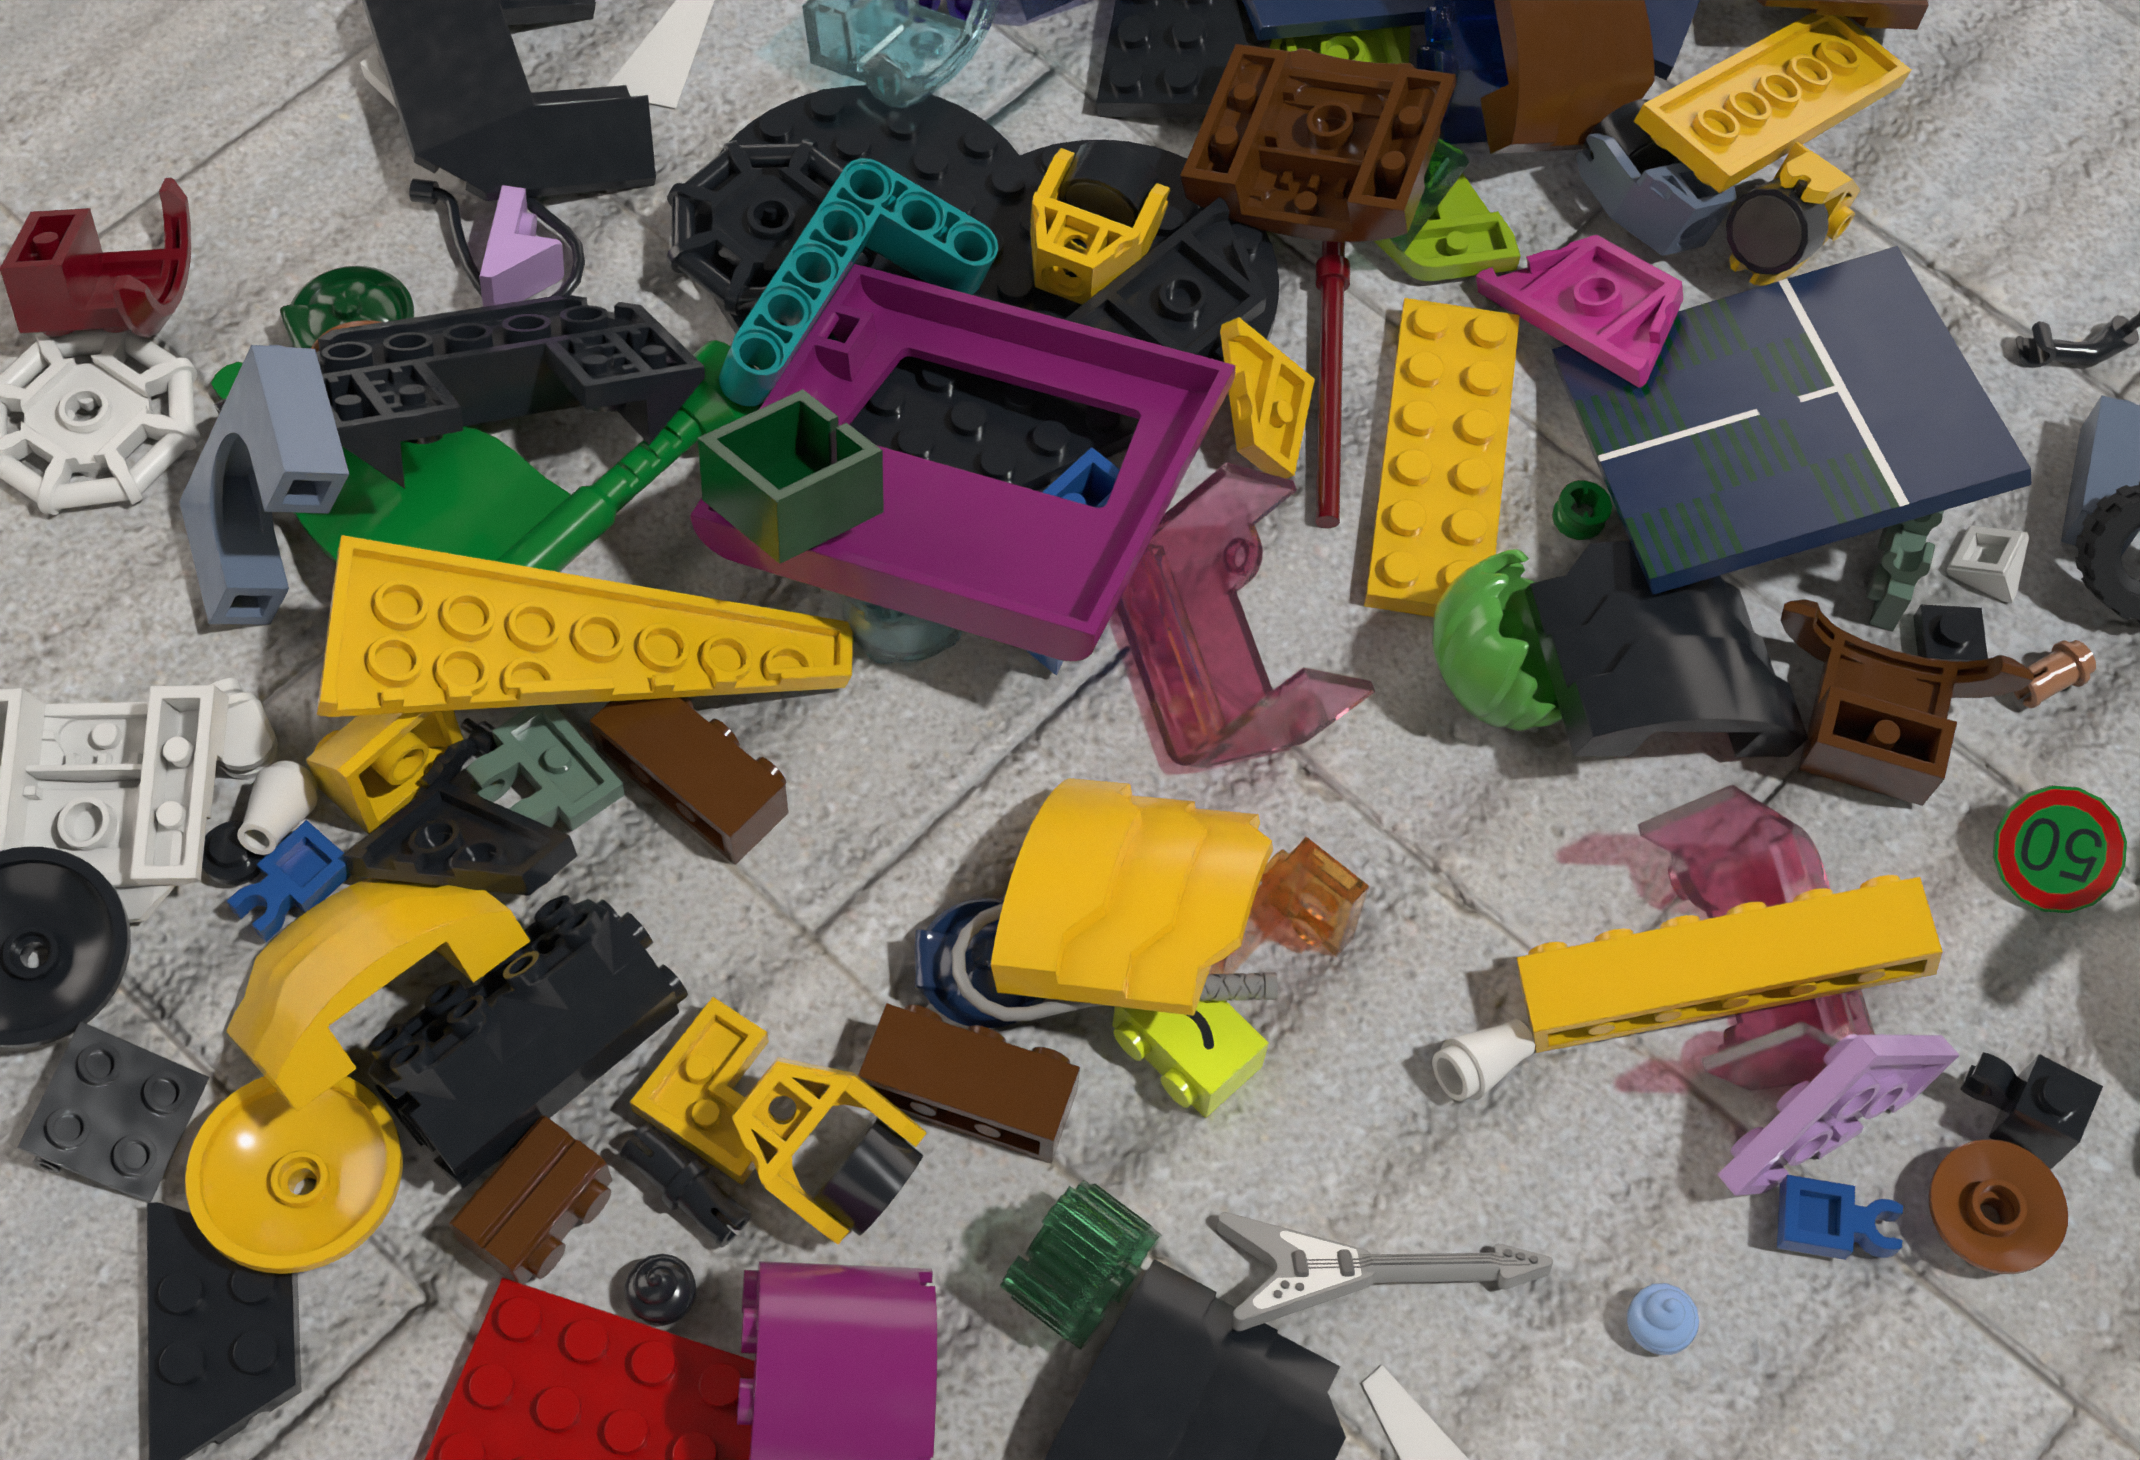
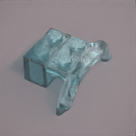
(894, 44)

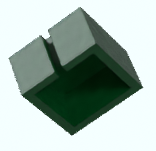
(791, 475)

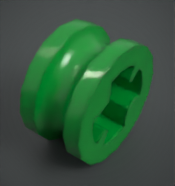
(1578, 526)

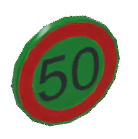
(2059, 849)

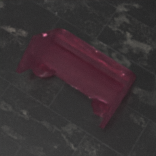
(1196, 640)
(1740, 852)

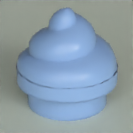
(1663, 1319)

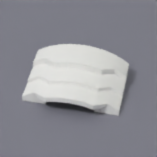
(115, 784)

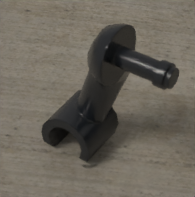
(2111, 340)

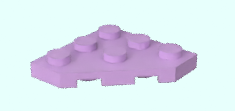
(1818, 1116)

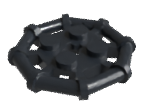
(737, 216)

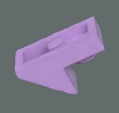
(515, 258)

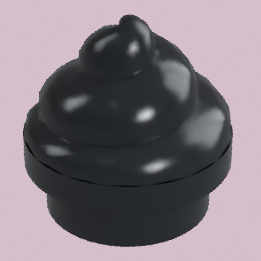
(660, 1289)

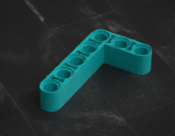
(862, 209)

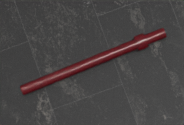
(1332, 280)

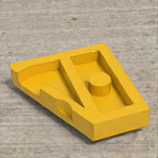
(1266, 399)

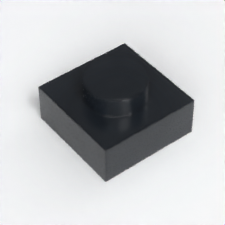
(1950, 633)

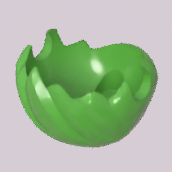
(1492, 648)

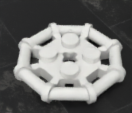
(108, 438)

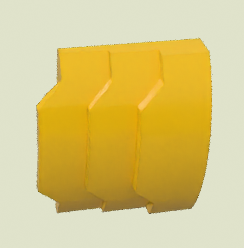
(1126, 898)
(346, 954)

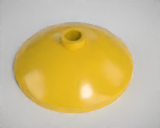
(261, 1148)

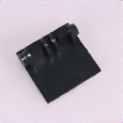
(113, 1113)

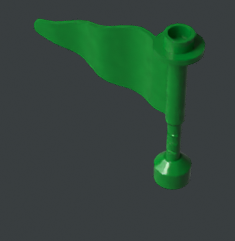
(489, 503)

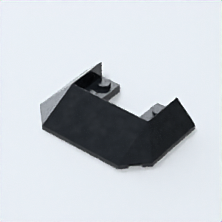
(475, 113)
(497, 364)

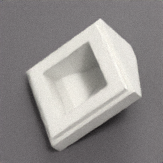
(1990, 561)

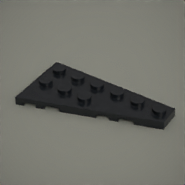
(1167, 57)

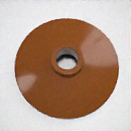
(2017, 1187)

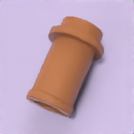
(2065, 666)

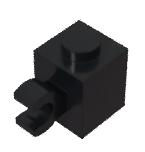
(2039, 1108)

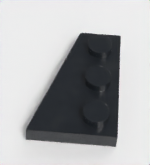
(462, 843)

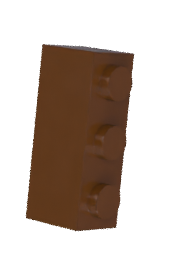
(694, 770)
(971, 1080)

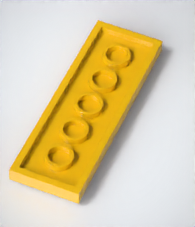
(1770, 97)
(1441, 452)

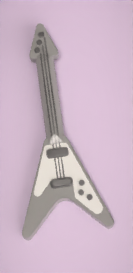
(1320, 1270)

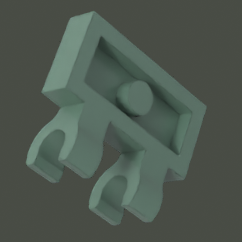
(1903, 563)
(556, 762)

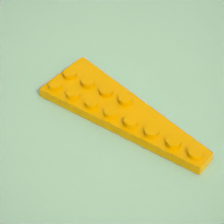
(482, 633)

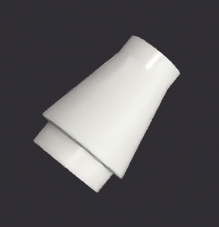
(277, 804)
(1479, 1060)

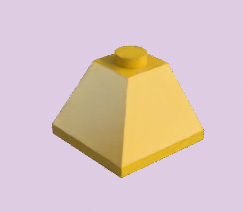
(380, 761)

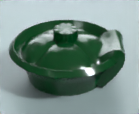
(344, 297)

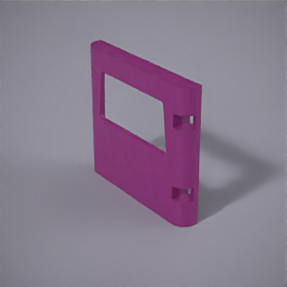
(966, 543)

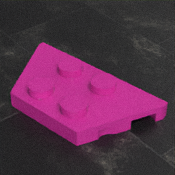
(1594, 302)

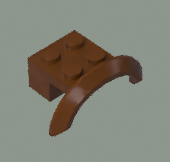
(1886, 711)

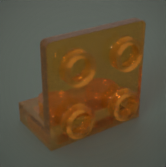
(1309, 890)

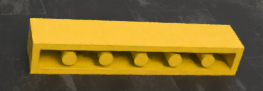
(1729, 962)

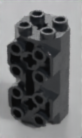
(527, 1038)

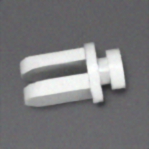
(249, 735)

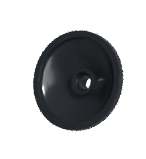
(76, 915)

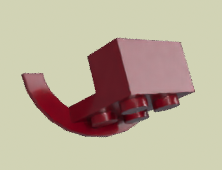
(67, 283)

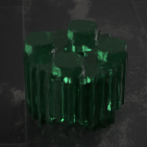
(1081, 1262)

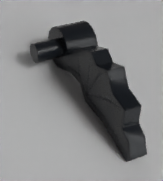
(452, 761)

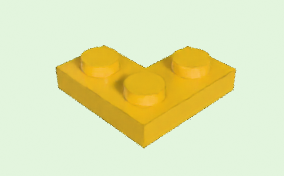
(693, 1088)

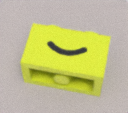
(1197, 1055)

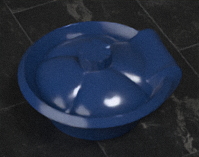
(934, 966)

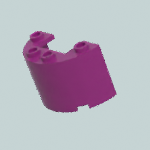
(839, 1362)

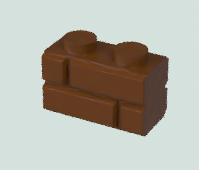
(533, 1203)

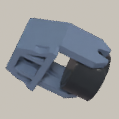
(1649, 186)

